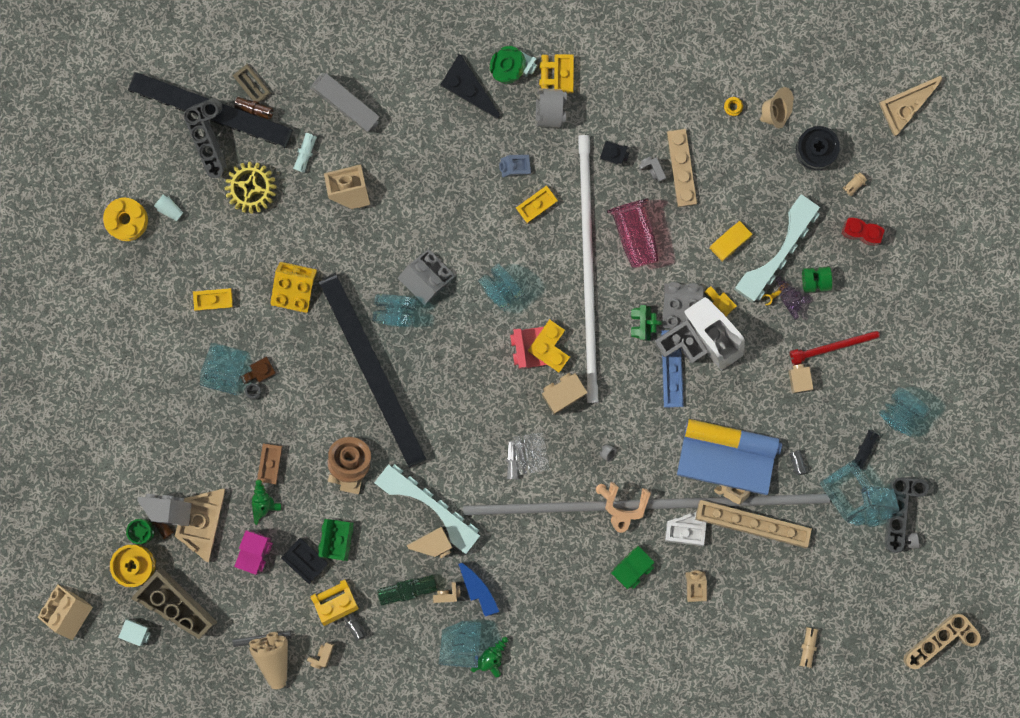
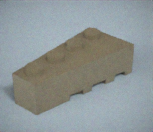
(174, 604)

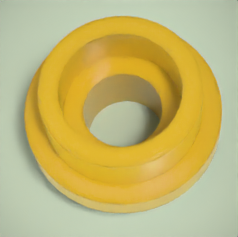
(735, 100)

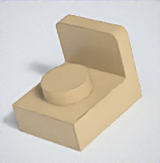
(696, 586)
(444, 596)
(324, 653)

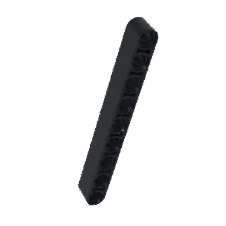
(229, 116)

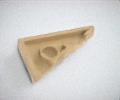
(902, 107)

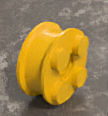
(113, 219)

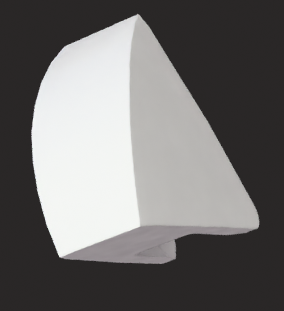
(716, 332)

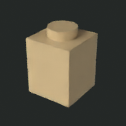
(800, 379)

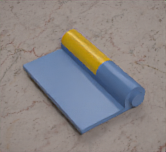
(728, 456)

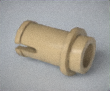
(855, 184)

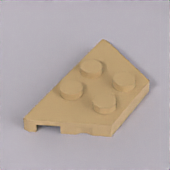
(203, 523)

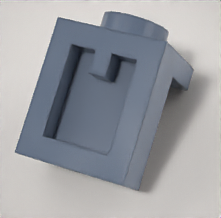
(515, 165)

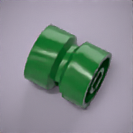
(823, 282)
(140, 531)

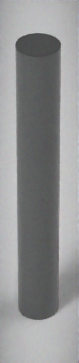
(245, 641)

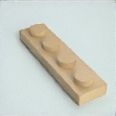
(681, 168)

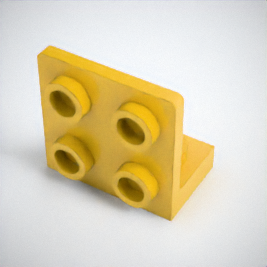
(293, 287)

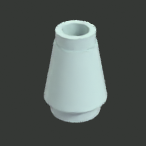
(167, 207)

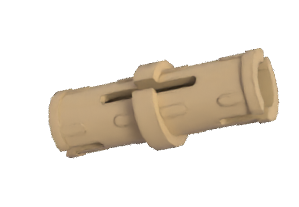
(809, 647)

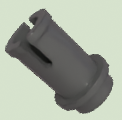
(798, 462)

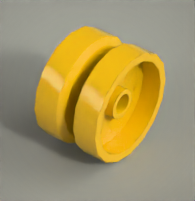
(121, 565)

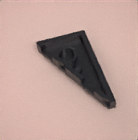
(465, 85)

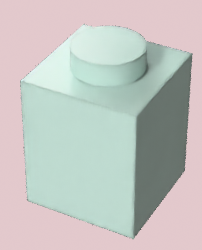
(135, 632)

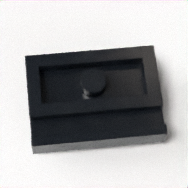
(304, 560)

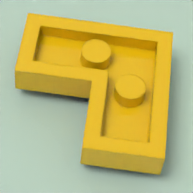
(545, 349)

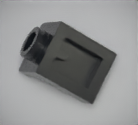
(614, 153)

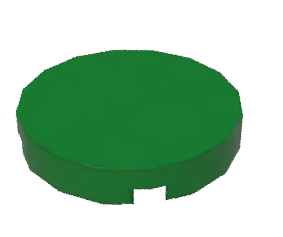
(507, 65)

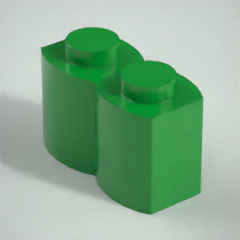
(632, 568)

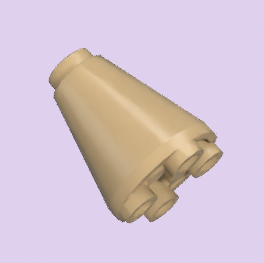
(272, 658)

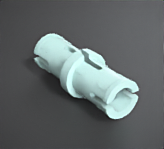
(305, 152)

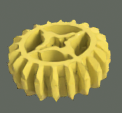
(248, 195)

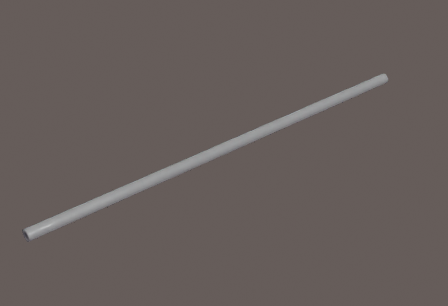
(634, 504)

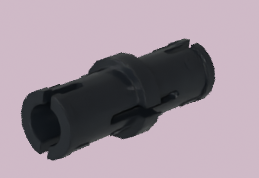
(866, 449)

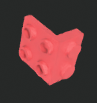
(523, 340)

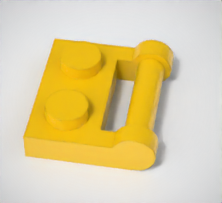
(336, 607)

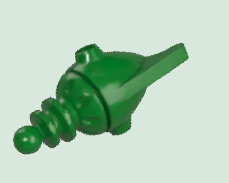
(262, 502)
(491, 658)

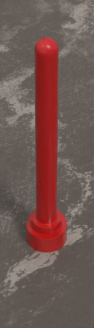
(799, 356)

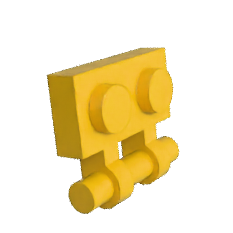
(563, 72)

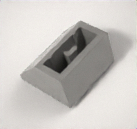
(426, 276)
(166, 509)

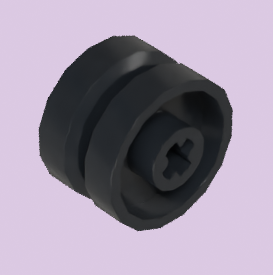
(822, 138)

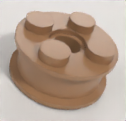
(349, 470)

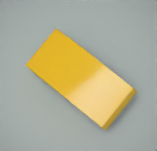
(730, 241)

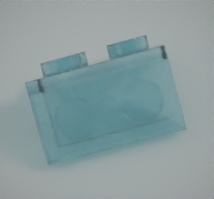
(223, 368)

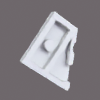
(686, 530)

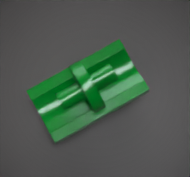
(648, 323)

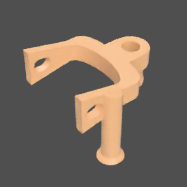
(622, 518)

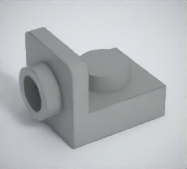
(656, 171)

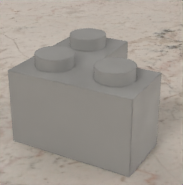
(681, 337)

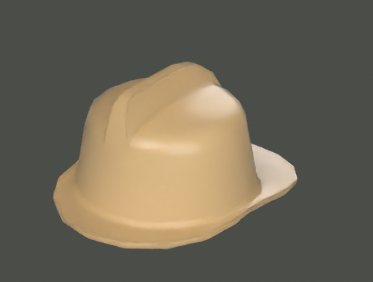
(778, 109)

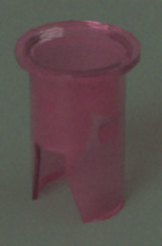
(635, 232)

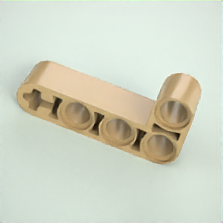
(937, 644)

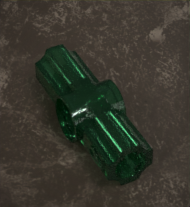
(406, 590)

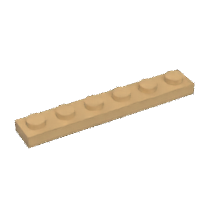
(753, 524)

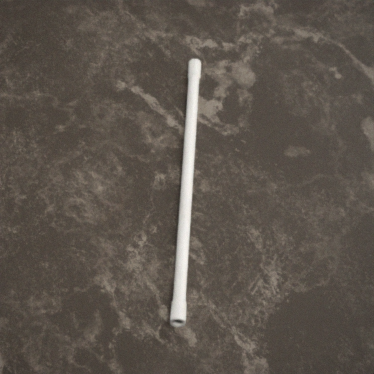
(584, 151)

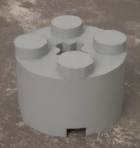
(550, 108)

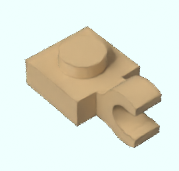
(353, 487)
(735, 495)

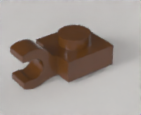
(261, 370)

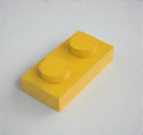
(536, 204)
(212, 299)

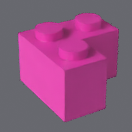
(252, 552)

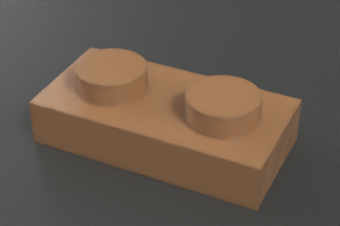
(269, 463)

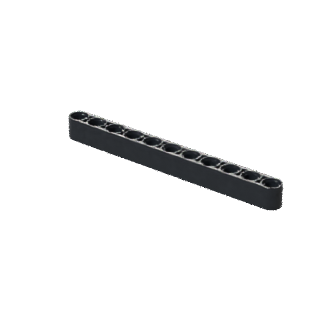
(372, 370)

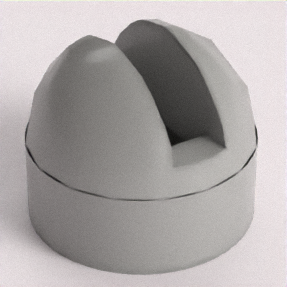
(605, 452)
(913, 540)

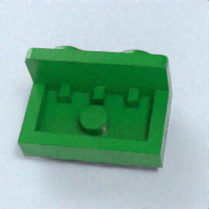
(335, 539)

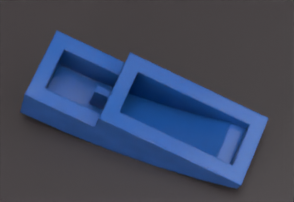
(478, 590)

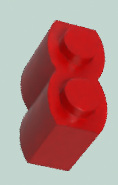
(858, 230)

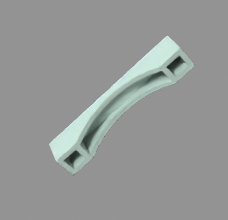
(799, 216)
(396, 484)

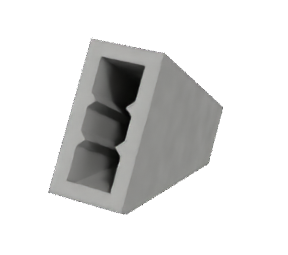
(345, 102)

